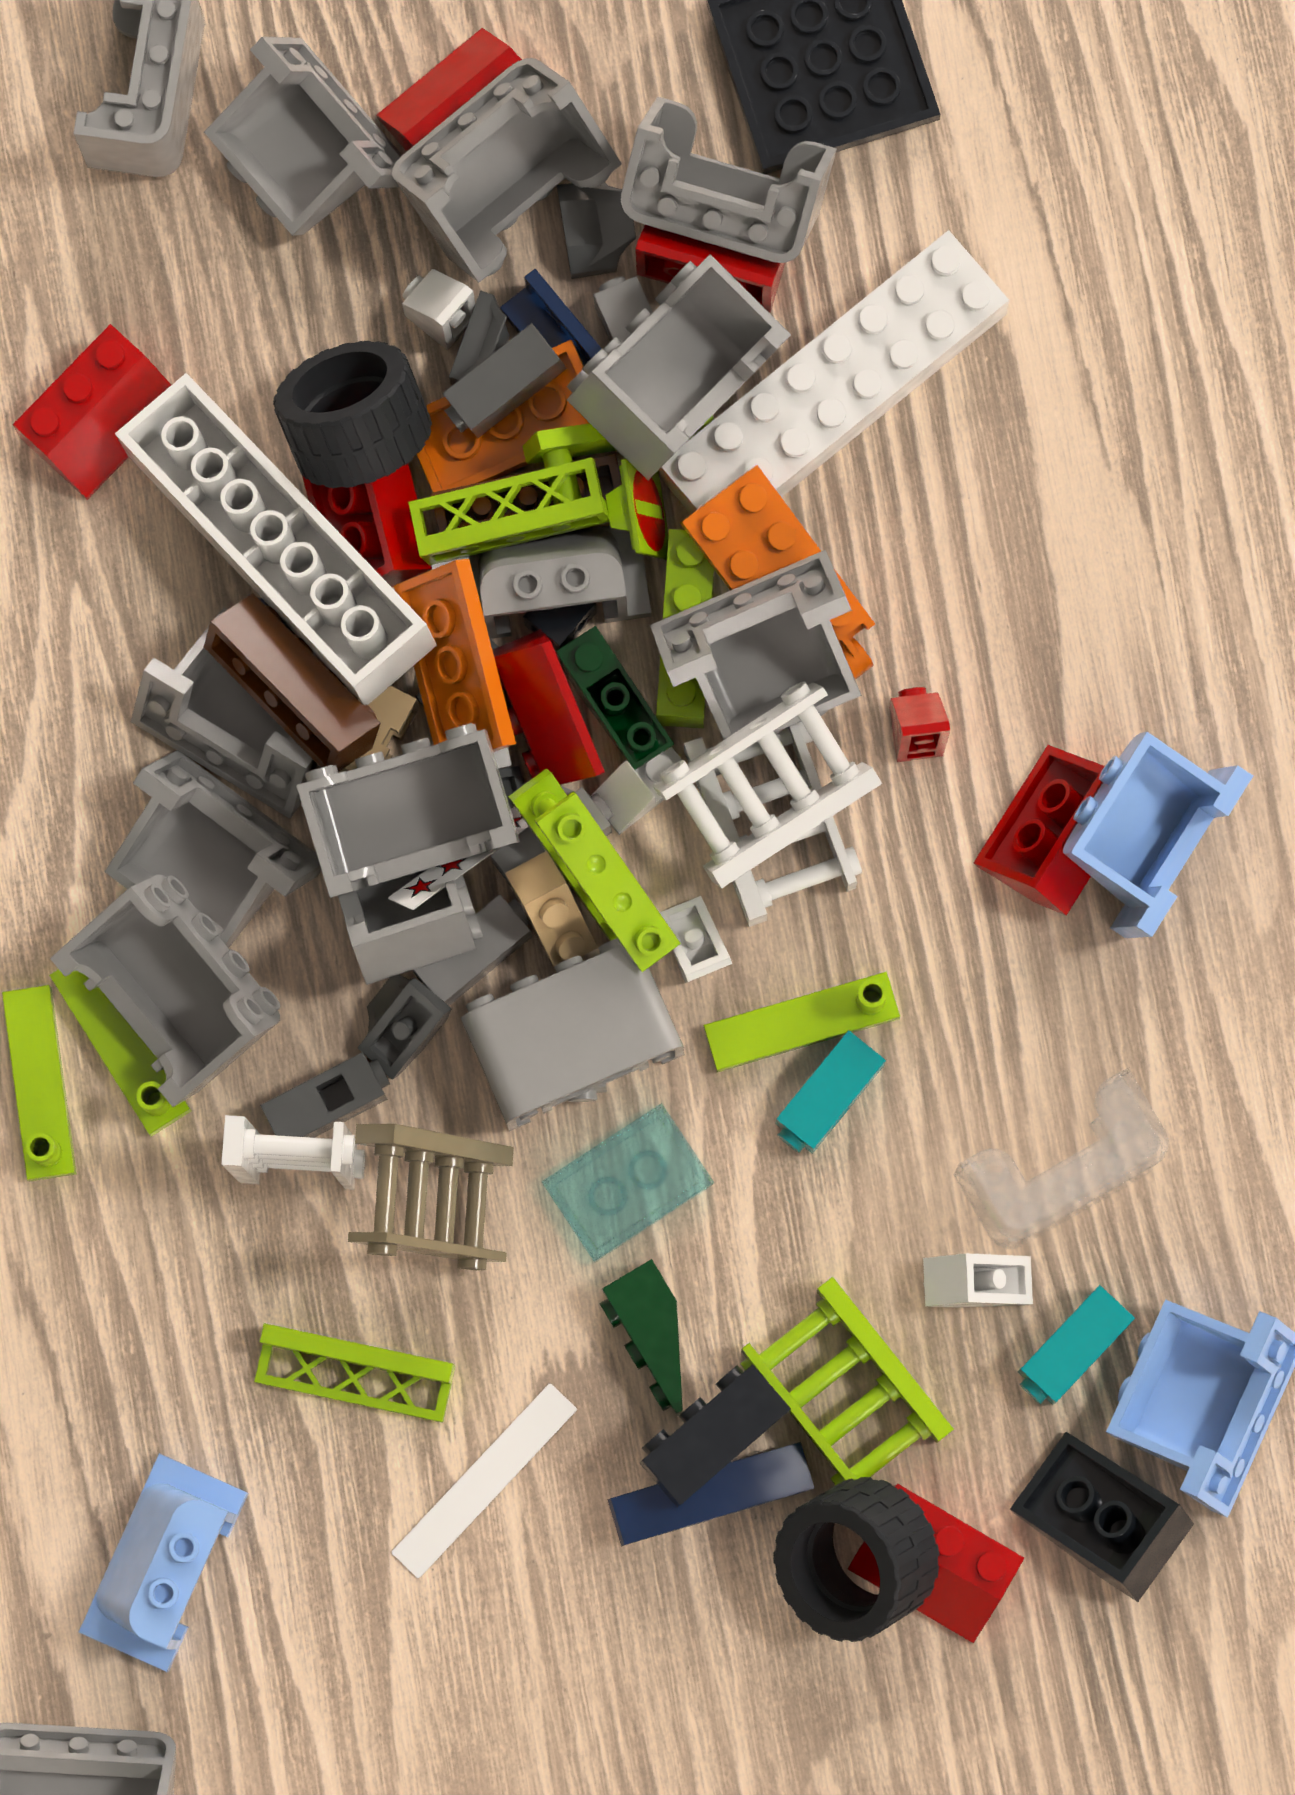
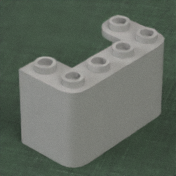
(149, 125)
(501, 159)
(718, 200)
(676, 365)
(407, 810)
(396, 939)
(172, 983)
(570, 1032)

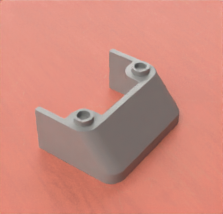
(84, 1761)

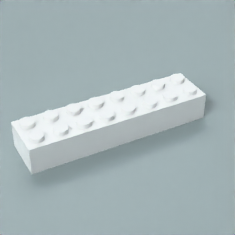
(843, 377)
(276, 539)

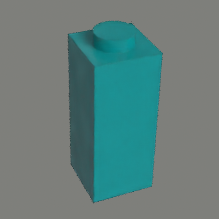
(829, 1093)
(1074, 1346)

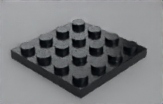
(822, 72)

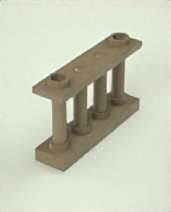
(450, 1155)

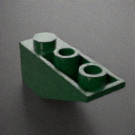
(613, 698)
(650, 1318)

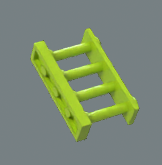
(594, 869)
(862, 1346)

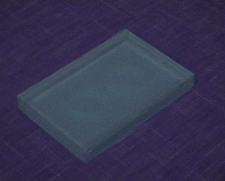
(628, 1182)

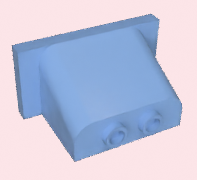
(1147, 826)
(1205, 1398)
(161, 1561)

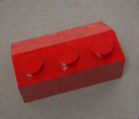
(446, 87)
(665, 253)
(86, 405)
(375, 522)
(545, 710)
(1031, 835)
(970, 1574)

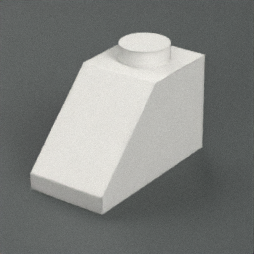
(439, 306)
(977, 1280)

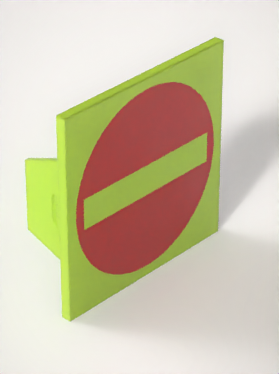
(640, 510)

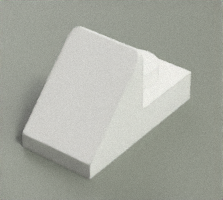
(631, 791)
(701, 944)

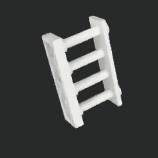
(808, 805)
(758, 895)
(250, 1153)

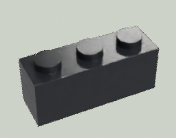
(713, 1433)

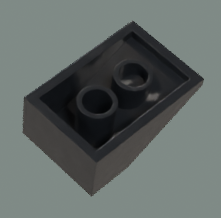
(1103, 1516)

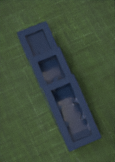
(733, 1489)

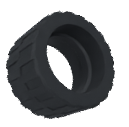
(352, 414)
(817, 1583)

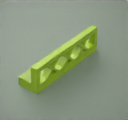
(512, 529)
(356, 1354)

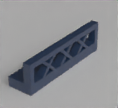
(549, 315)

